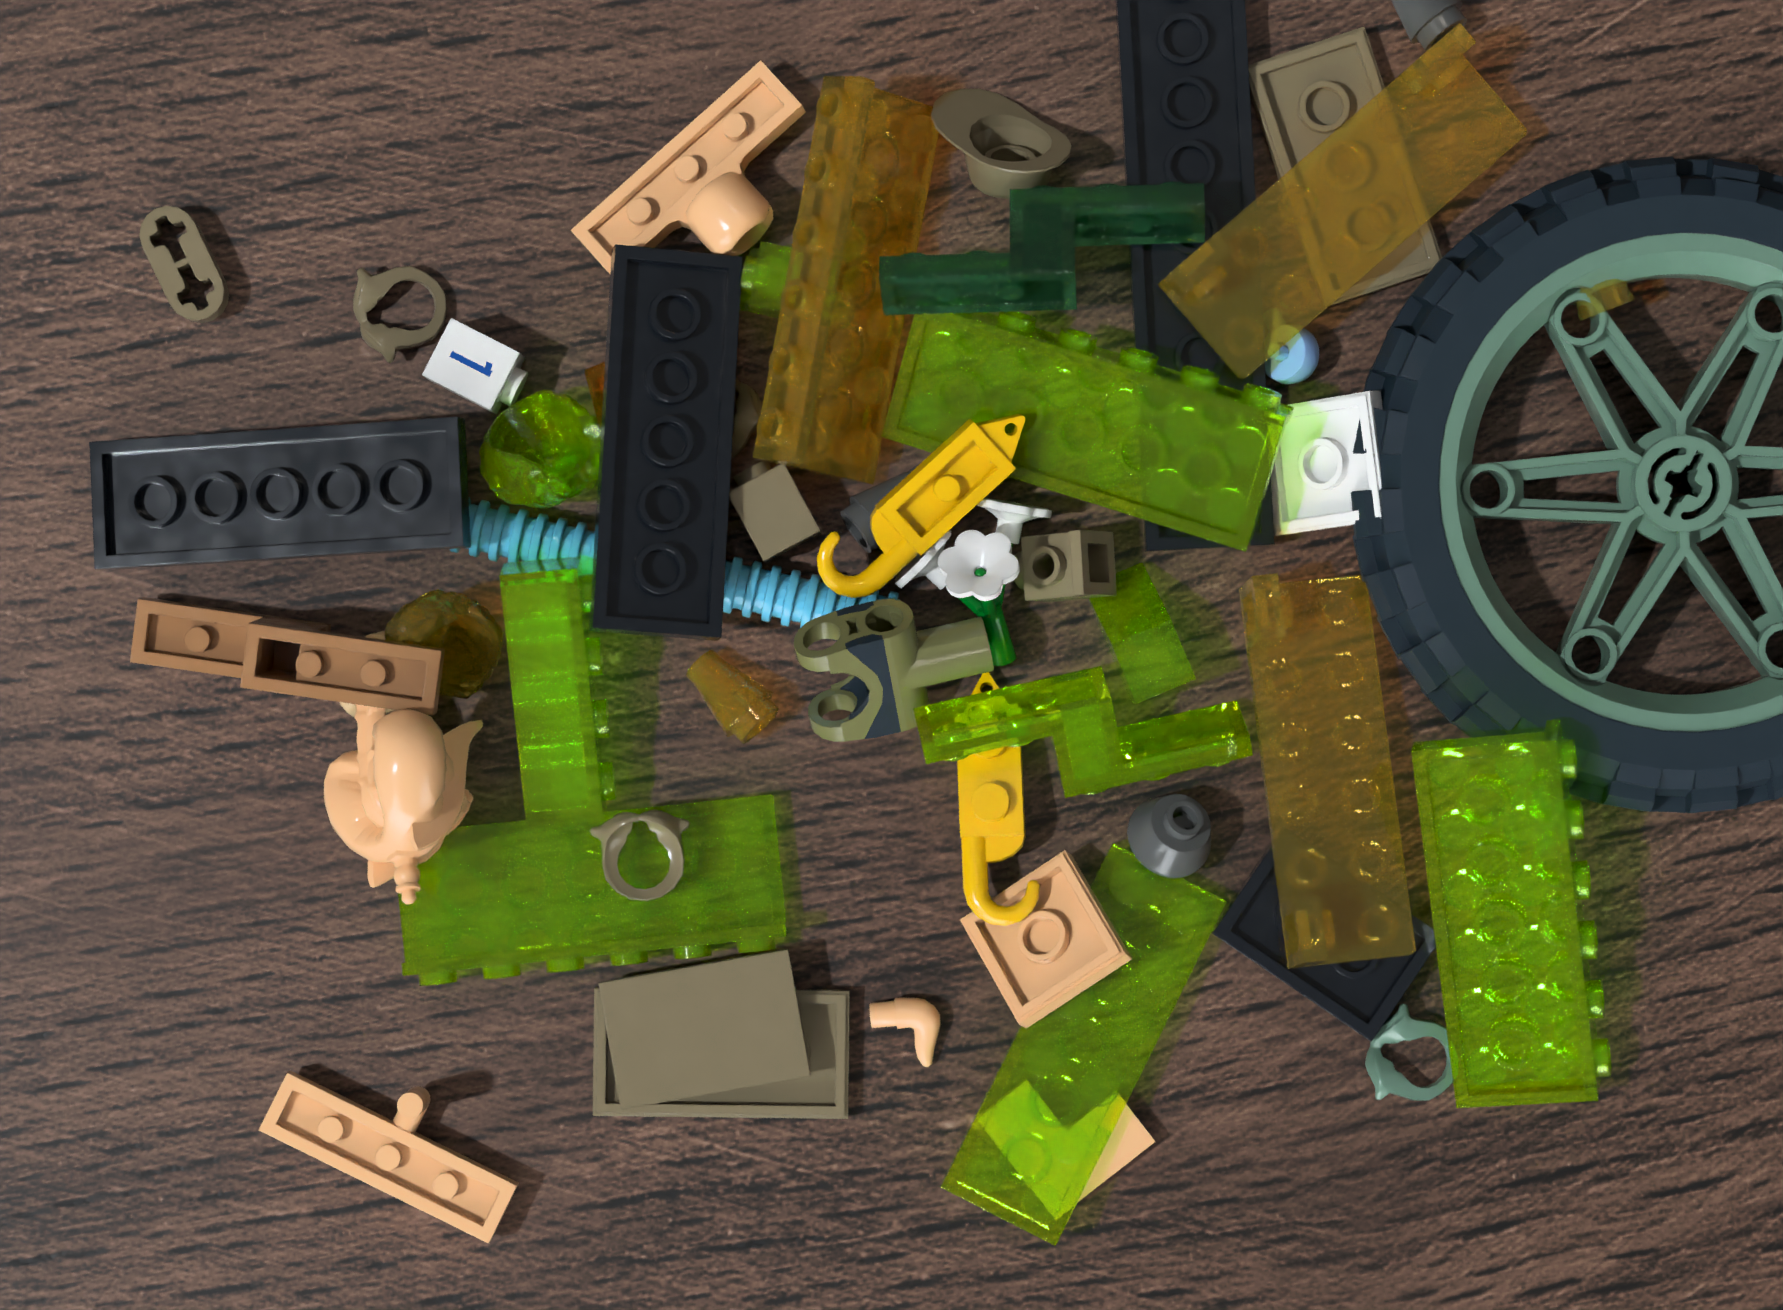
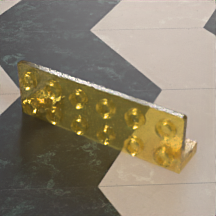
(1344, 206)
(1326, 770)

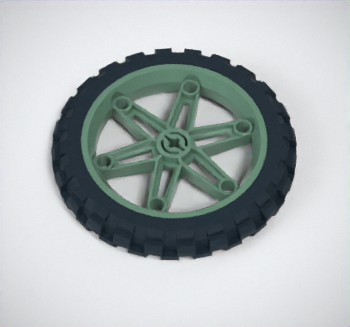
(1424, 552)

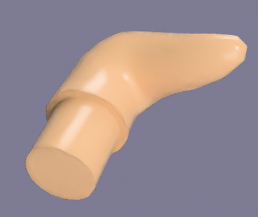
(910, 1013)

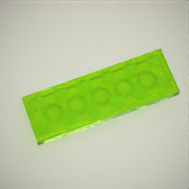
(1080, 1063)

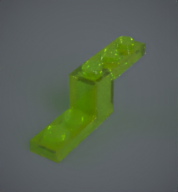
(1083, 732)

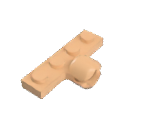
(700, 177)

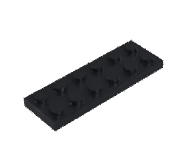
(666, 443)
(280, 494)

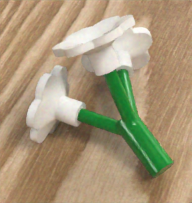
(980, 569)

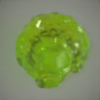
(541, 451)

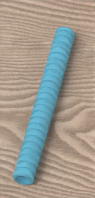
(744, 586)

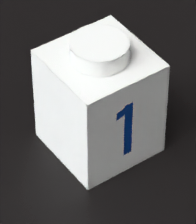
(476, 367)

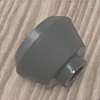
(1170, 835)

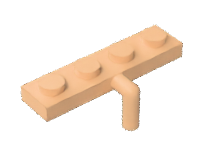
(390, 1153)

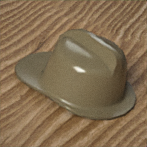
(999, 140)

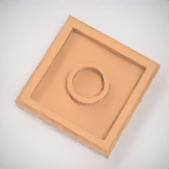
(1055, 948)

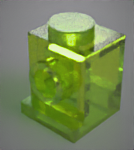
(764, 279)

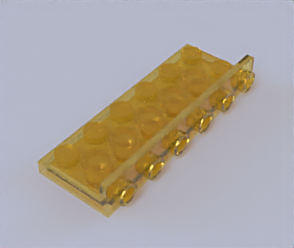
(832, 339)

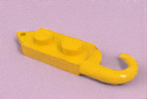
(928, 502)
(992, 824)

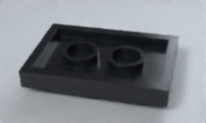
(1353, 992)

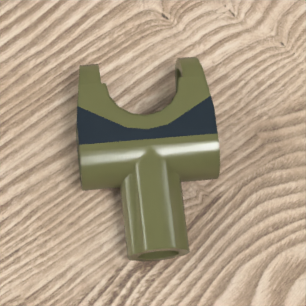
(885, 665)

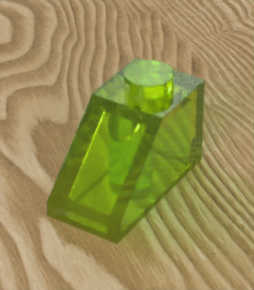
(1141, 637)

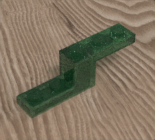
(1043, 249)

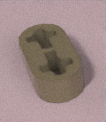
(170, 271)

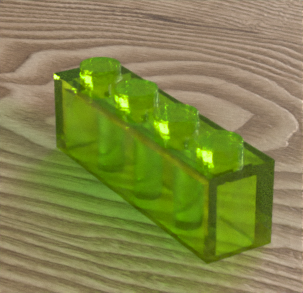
(555, 691)

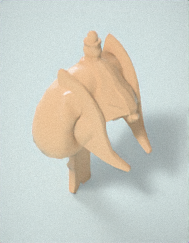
(399, 792)

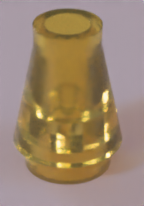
(734, 698)

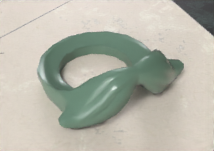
(1381, 1070)

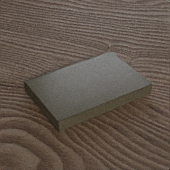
(704, 1029)

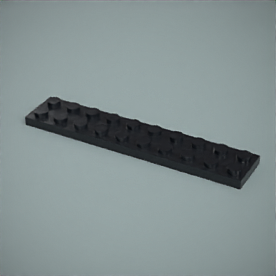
(1187, 125)

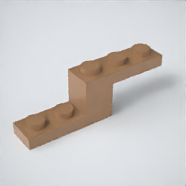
(287, 655)

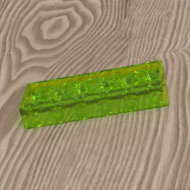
(1095, 420)
(541, 893)
(1511, 918)

